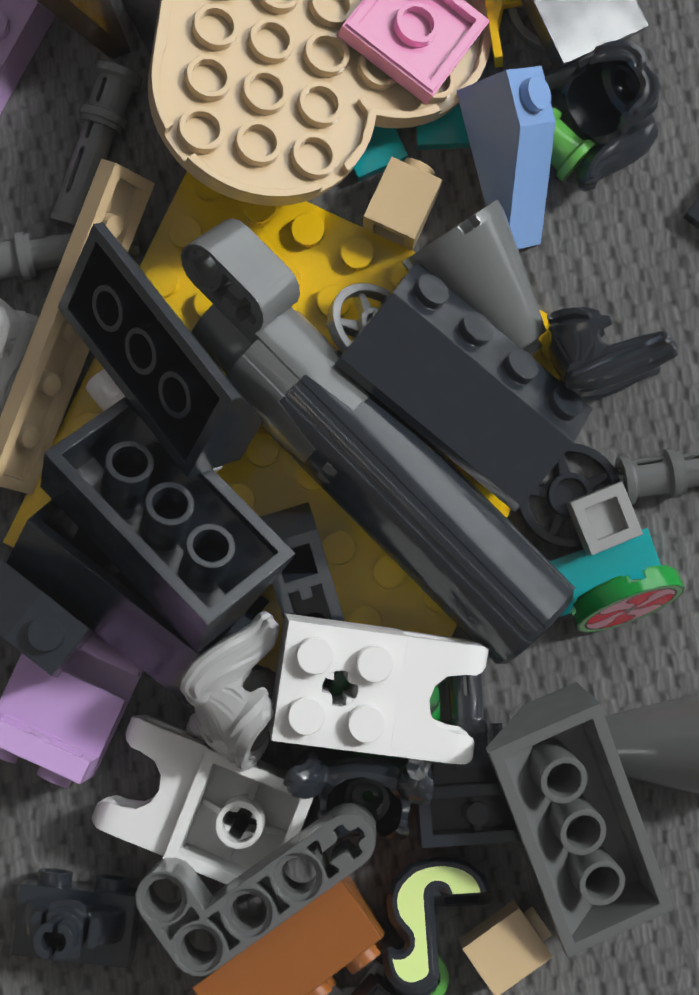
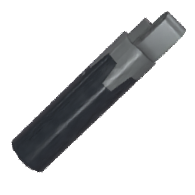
(365, 453)

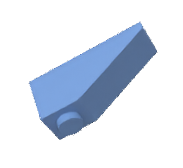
(512, 144)

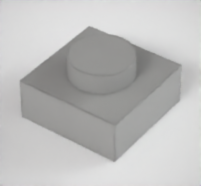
(604, 518)

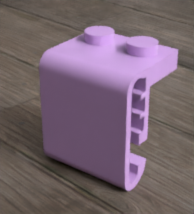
(70, 718)

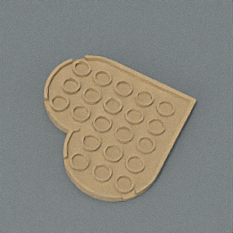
(273, 100)

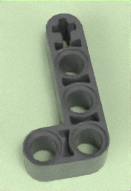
(265, 879)

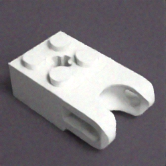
(387, 693)
(193, 805)

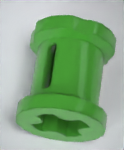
(567, 148)

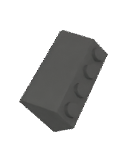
(578, 819)

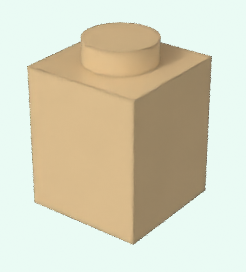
(402, 201)
(507, 946)

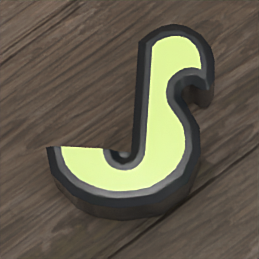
(412, 918)

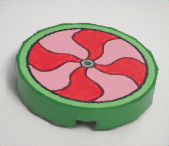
(626, 599)

